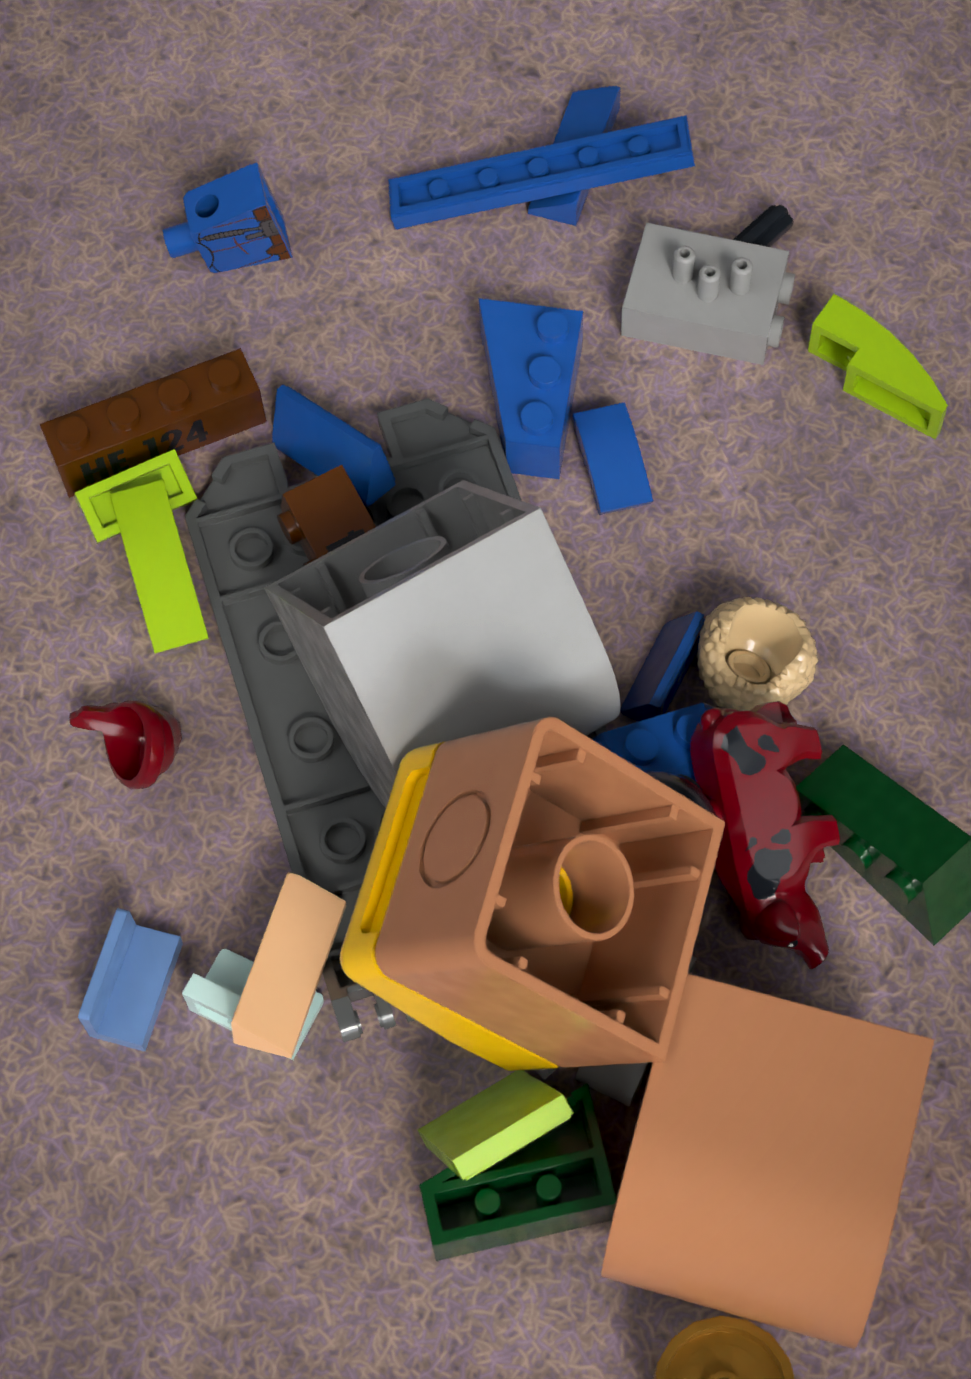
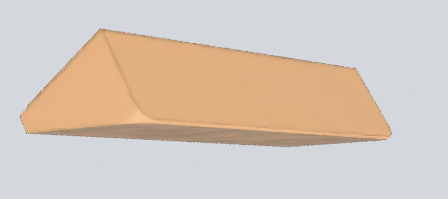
(287, 967)

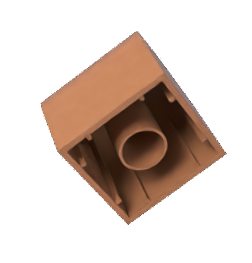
(769, 1161)

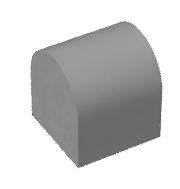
(445, 630)

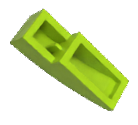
(877, 366)
(159, 566)

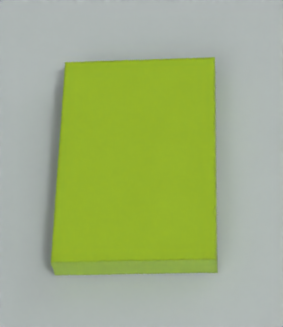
(495, 1123)

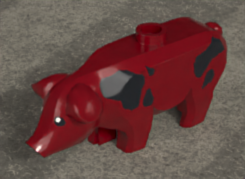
(765, 840)

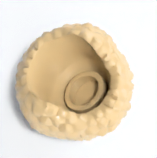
(755, 654)

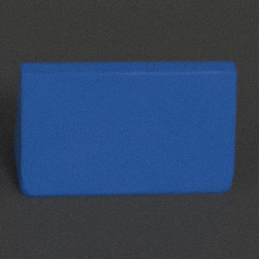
(664, 668)

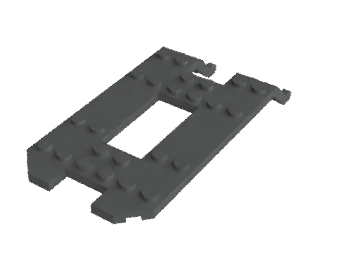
(313, 784)

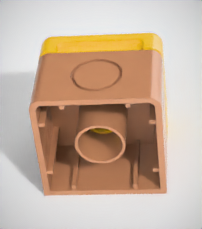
(534, 899)

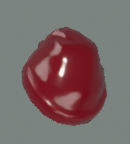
(137, 739)

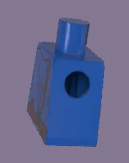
(231, 223)

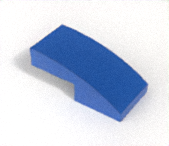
(612, 458)

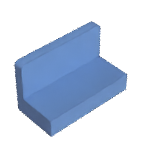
(129, 982)

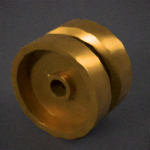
(723, 1350)

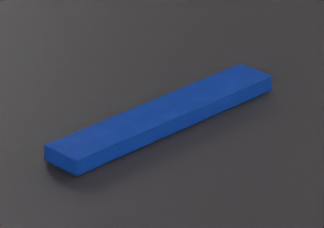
(541, 172)

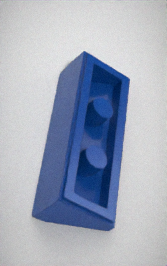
(586, 115)
(325, 442)

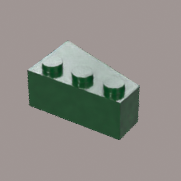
(894, 841)
(532, 1193)

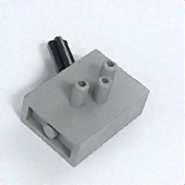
(711, 289)

